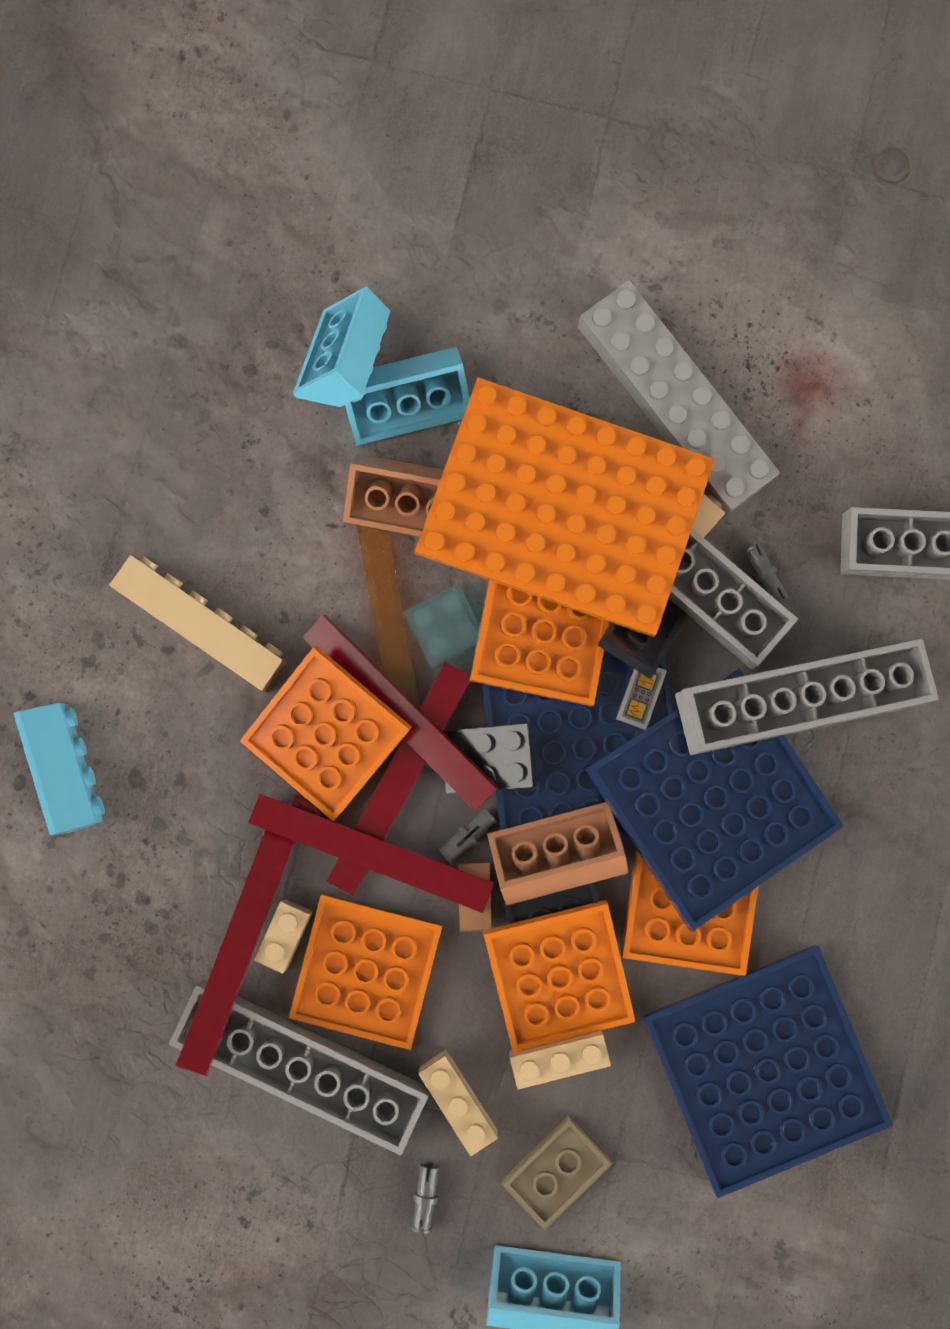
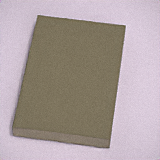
(556, 1172)

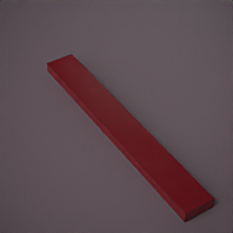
(424, 735)
(401, 775)
(371, 853)
(235, 954)

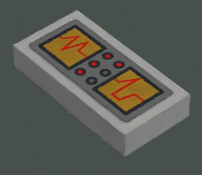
(640, 698)

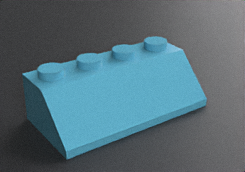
(343, 350)
(410, 396)
(59, 768)
(552, 1291)

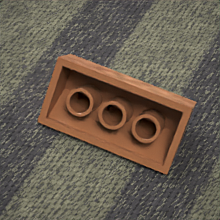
(390, 494)
(557, 853)

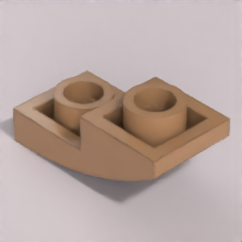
(470, 919)

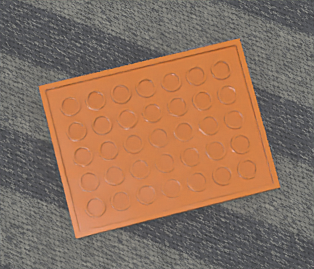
(565, 507)

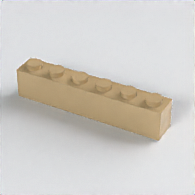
(197, 623)

